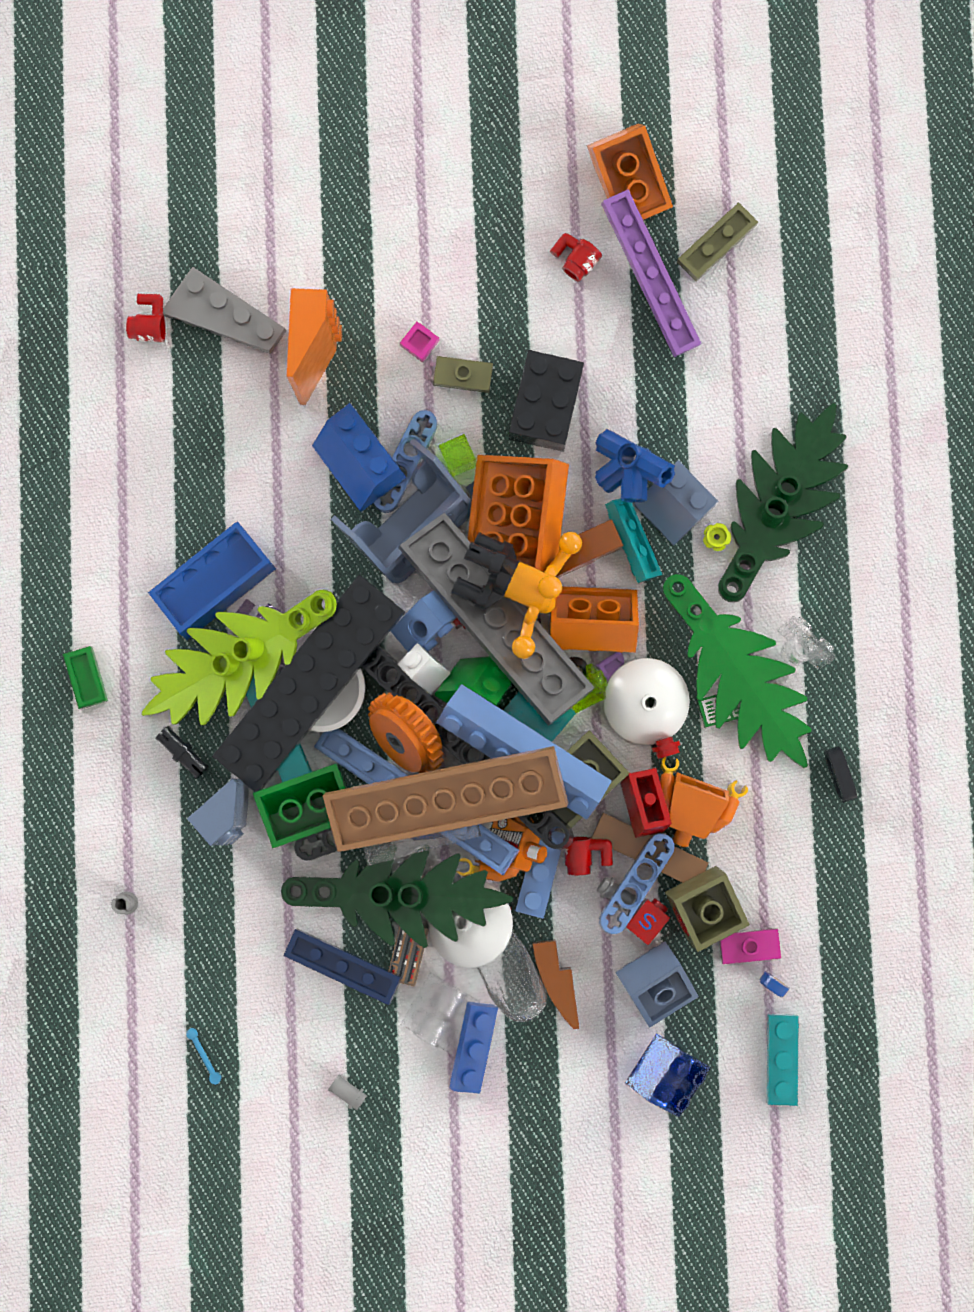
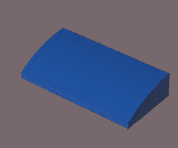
(212, 580)

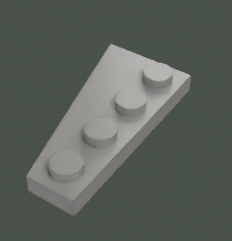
(214, 308)

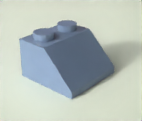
(677, 505)
(657, 984)

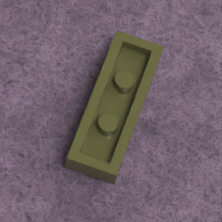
(717, 242)

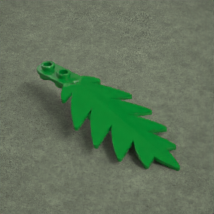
(742, 677)

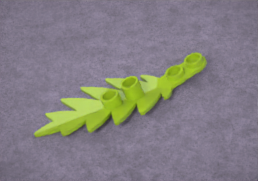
(235, 658)

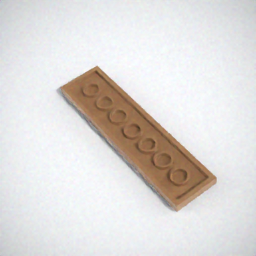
(446, 799)

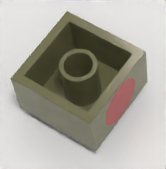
(707, 908)

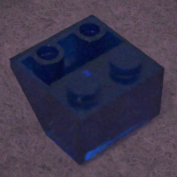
(667, 1075)

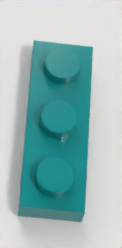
(634, 540)
(782, 1059)

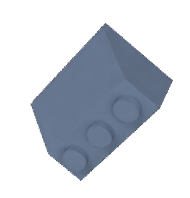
(223, 814)

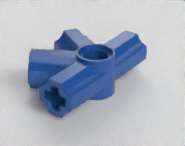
(627, 472)

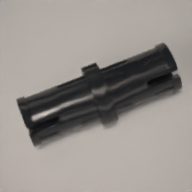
(181, 752)

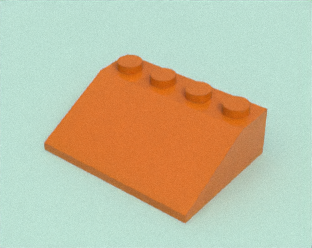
(311, 339)
(520, 504)

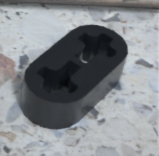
(840, 774)

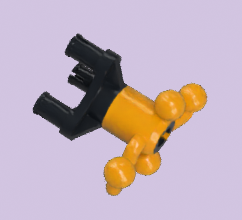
(516, 581)

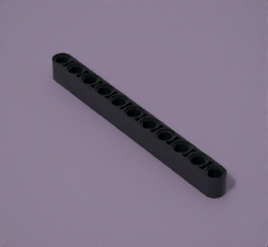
(459, 748)

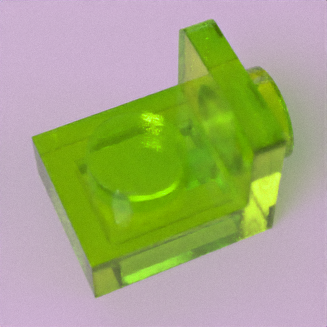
(598, 694)

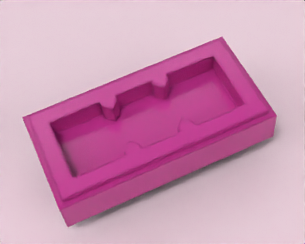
(750, 946)

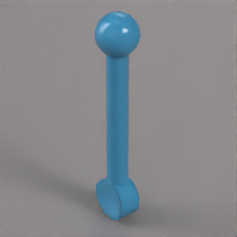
(215, 1077)

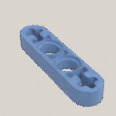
(407, 462)
(640, 886)

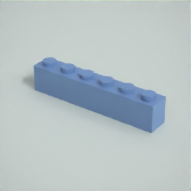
(502, 735)

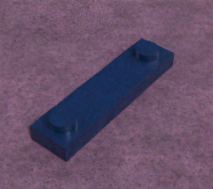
(342, 966)

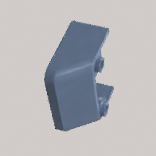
(435, 495)

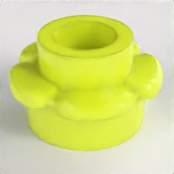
(724, 537)

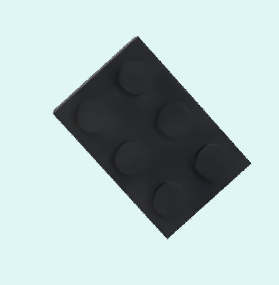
(546, 400)

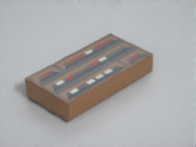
(407, 958)

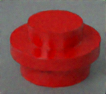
(666, 747)

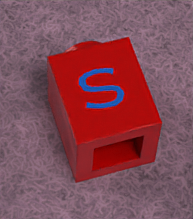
(648, 920)

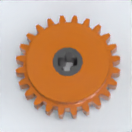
(405, 733)

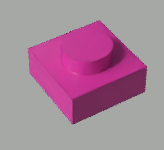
(419, 341)

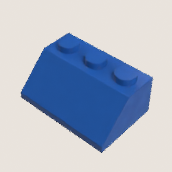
(357, 458)

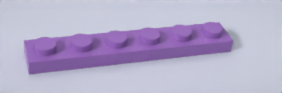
(651, 273)

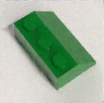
(297, 805)

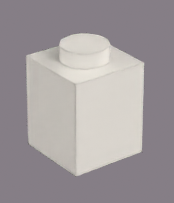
(424, 668)

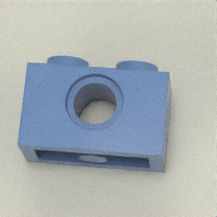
(424, 623)

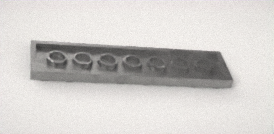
(547, 677)

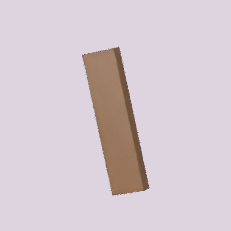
(680, 866)

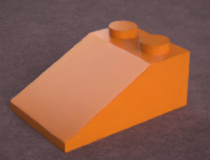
(630, 164)

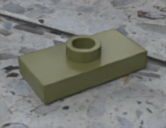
(463, 374)

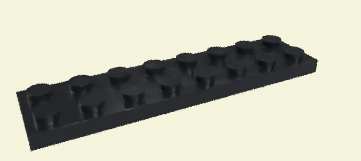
(308, 684)

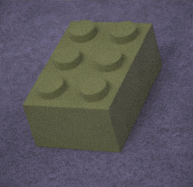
(597, 756)

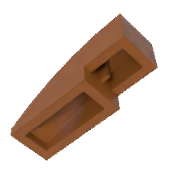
(595, 544)
(556, 980)

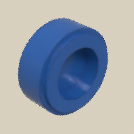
(774, 984)

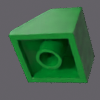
(478, 675)

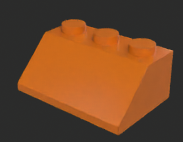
(595, 619)

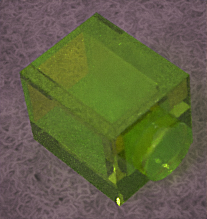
(457, 455)

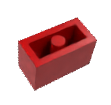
(645, 803)

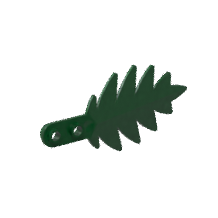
(782, 498)
(402, 896)

